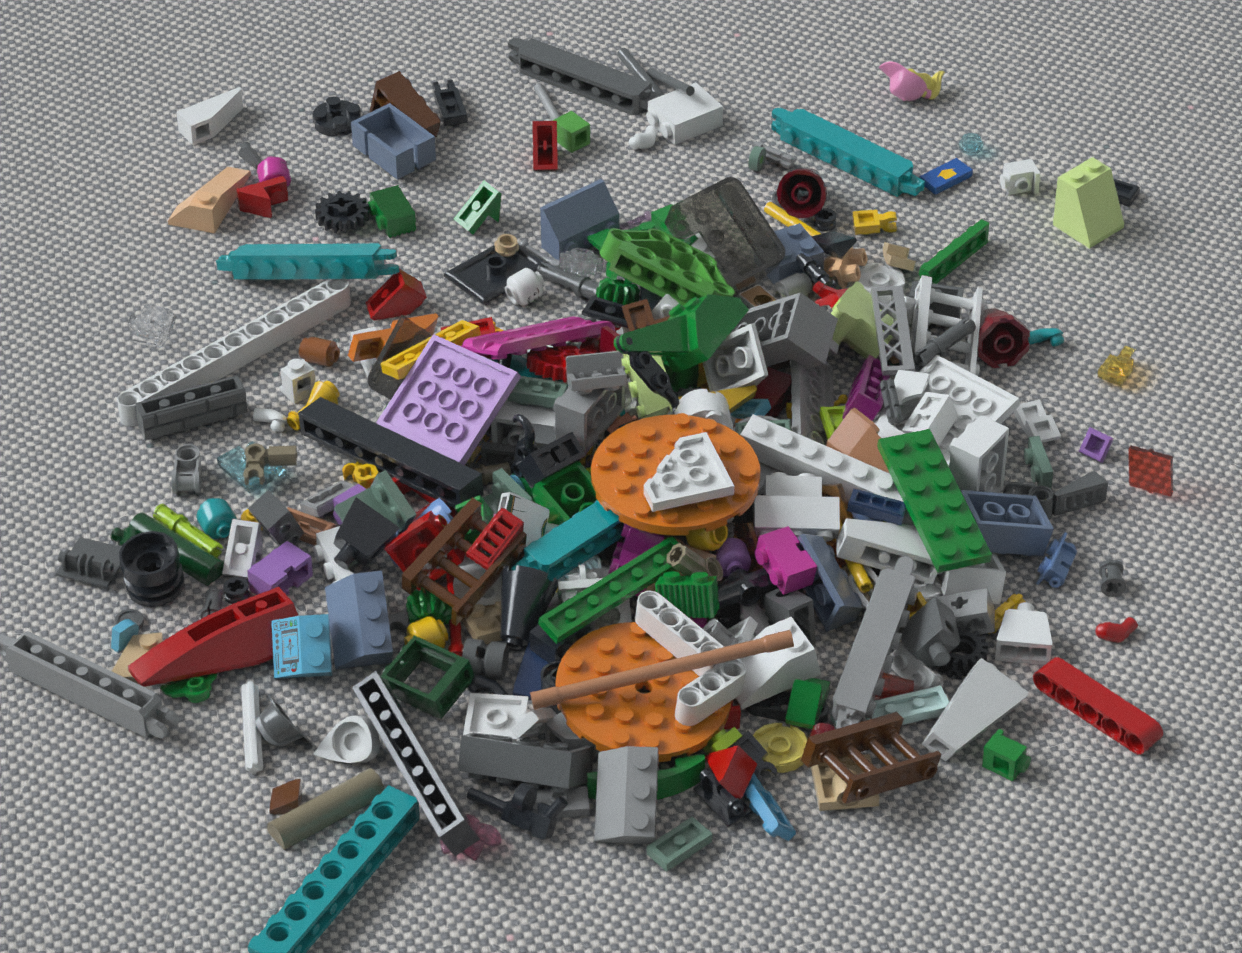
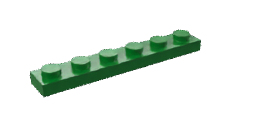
(608, 592)

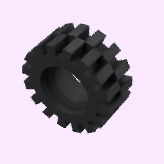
(962, 664)

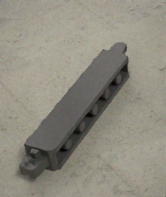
(581, 76)

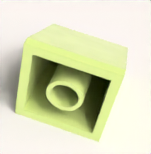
(1088, 203)

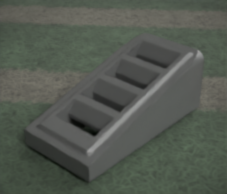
(1081, 493)

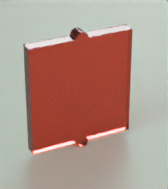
(1150, 470)

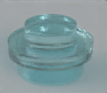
(971, 144)

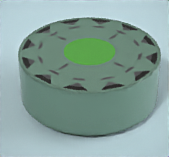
(757, 158)

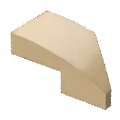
(897, 256)

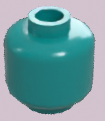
(215, 518)

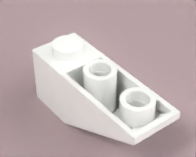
(209, 116)

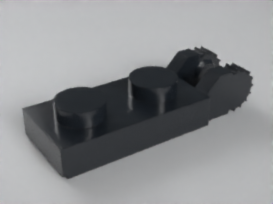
(449, 104)

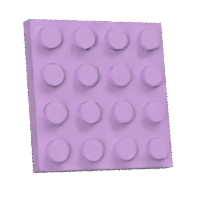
(449, 399)

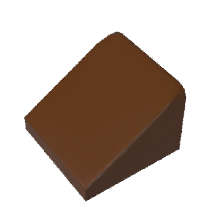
(286, 797)

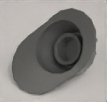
(277, 726)

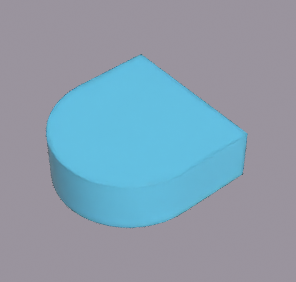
(122, 634)

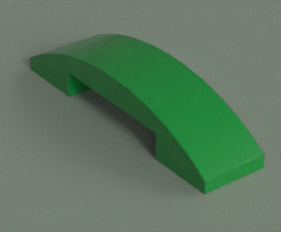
(670, 781)

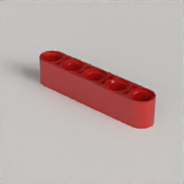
(1098, 705)

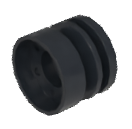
(151, 568)

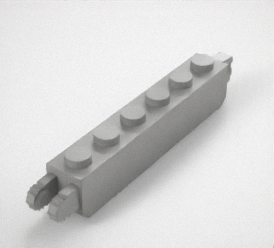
(874, 644)
(87, 684)

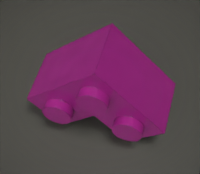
(633, 545)

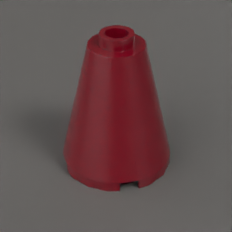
(802, 192)

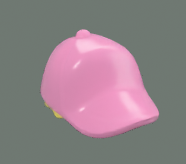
(911, 85)

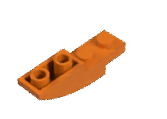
(370, 344)

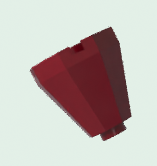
(1001, 338)

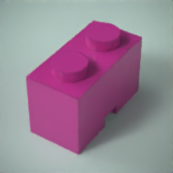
(784, 561)

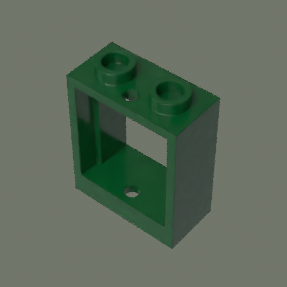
(448, 689)

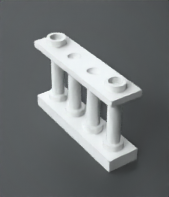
(924, 316)

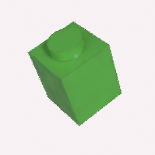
(572, 131)

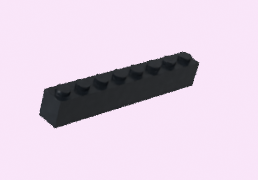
(389, 451)
(416, 764)

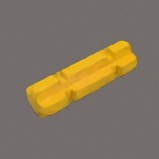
(1011, 603)

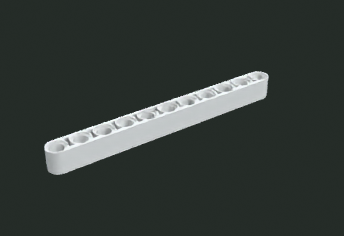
(241, 345)

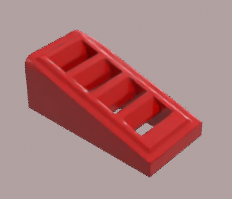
(505, 524)

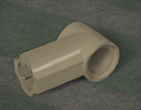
(689, 562)

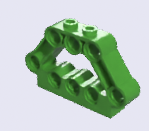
(663, 264)

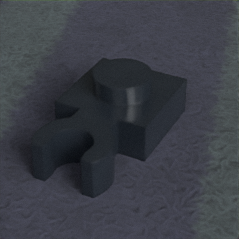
(757, 753)

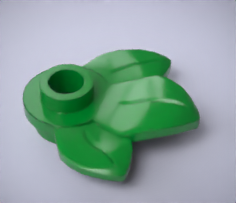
(195, 688)

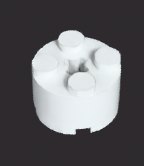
(706, 405)

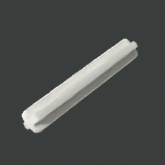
(252, 735)

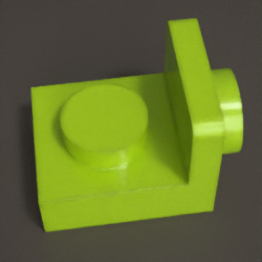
(722, 740)

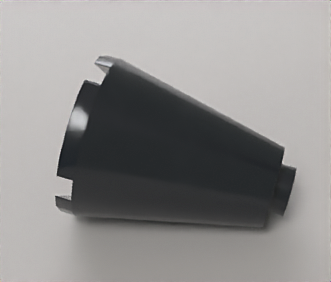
(523, 601)

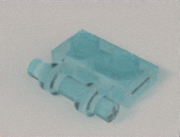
(234, 464)

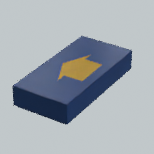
(946, 176)

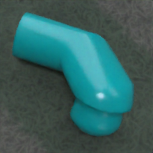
(1043, 334)

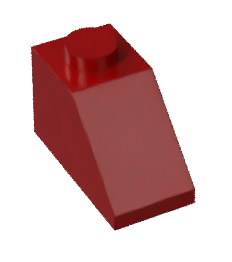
(396, 296)

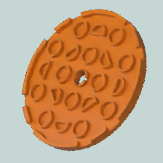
(637, 449)
(623, 714)

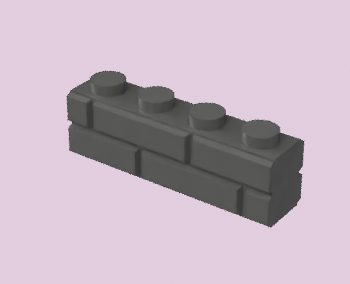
(191, 408)

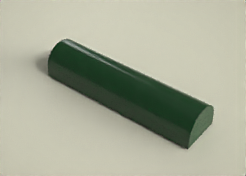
(194, 559)

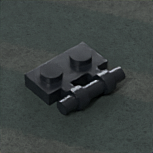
(815, 272)

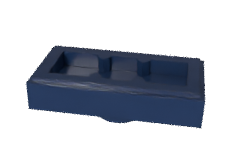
(877, 507)

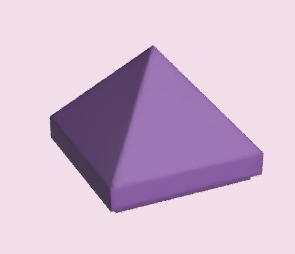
(1096, 444)

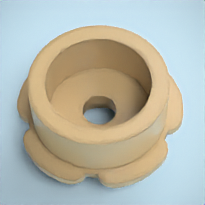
(506, 245)

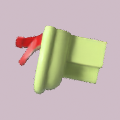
(854, 315)

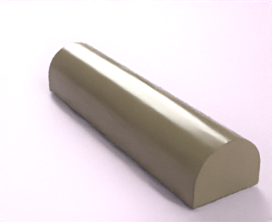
(325, 809)

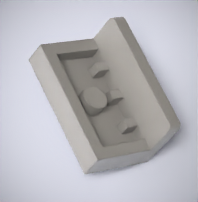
(595, 372)

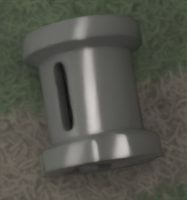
(1110, 579)

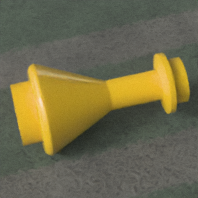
(320, 389)

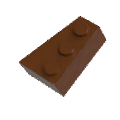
(401, 94)

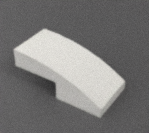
(1036, 422)

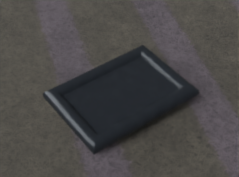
(487, 272)

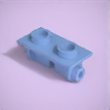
(1057, 564)

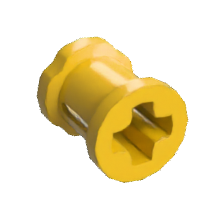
(363, 476)

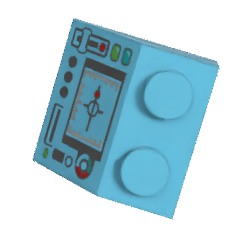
(302, 646)

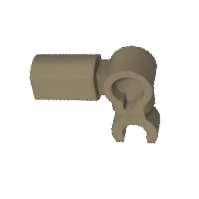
(258, 457)

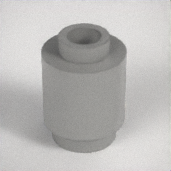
(792, 285)

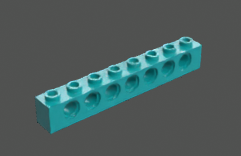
(339, 875)

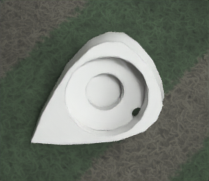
(350, 741)

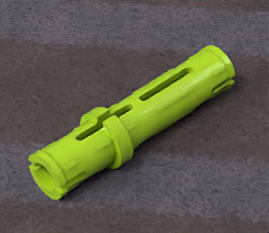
(180, 524)

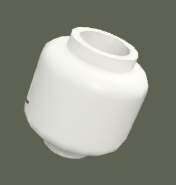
(524, 287)

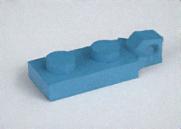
(768, 809)

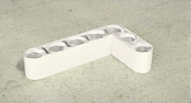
(683, 637)

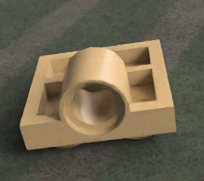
(831, 787)

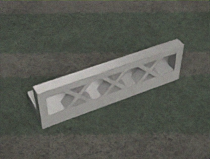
(898, 329)

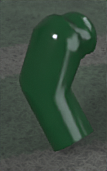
(121, 536)

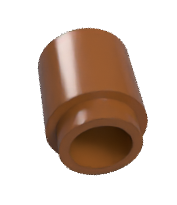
(319, 351)

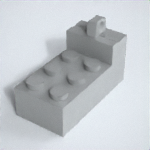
(793, 330)

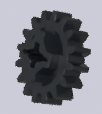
(342, 212)

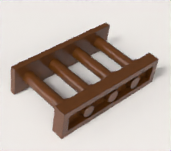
(436, 557)
(871, 736)

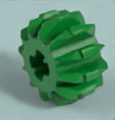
(618, 291)
(424, 604)

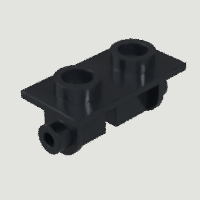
(720, 800)

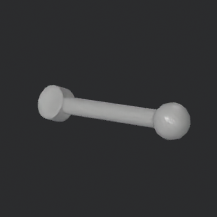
(525, 244)

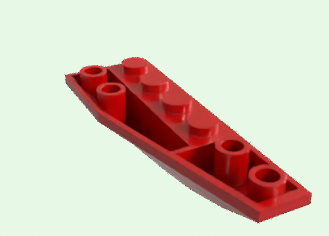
(217, 643)

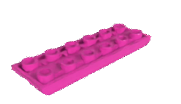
(535, 337)

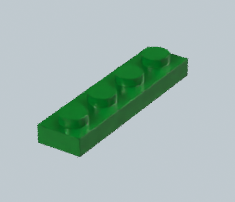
(956, 252)

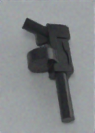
(521, 812)

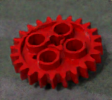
(553, 361)

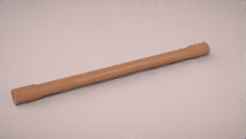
(556, 695)

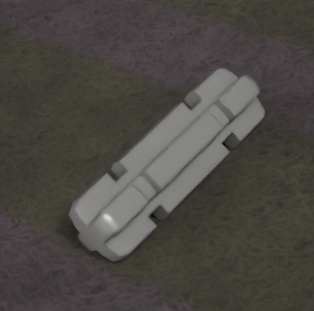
(776, 156)

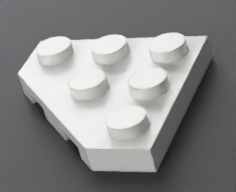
(688, 475)

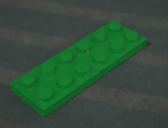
(934, 501)

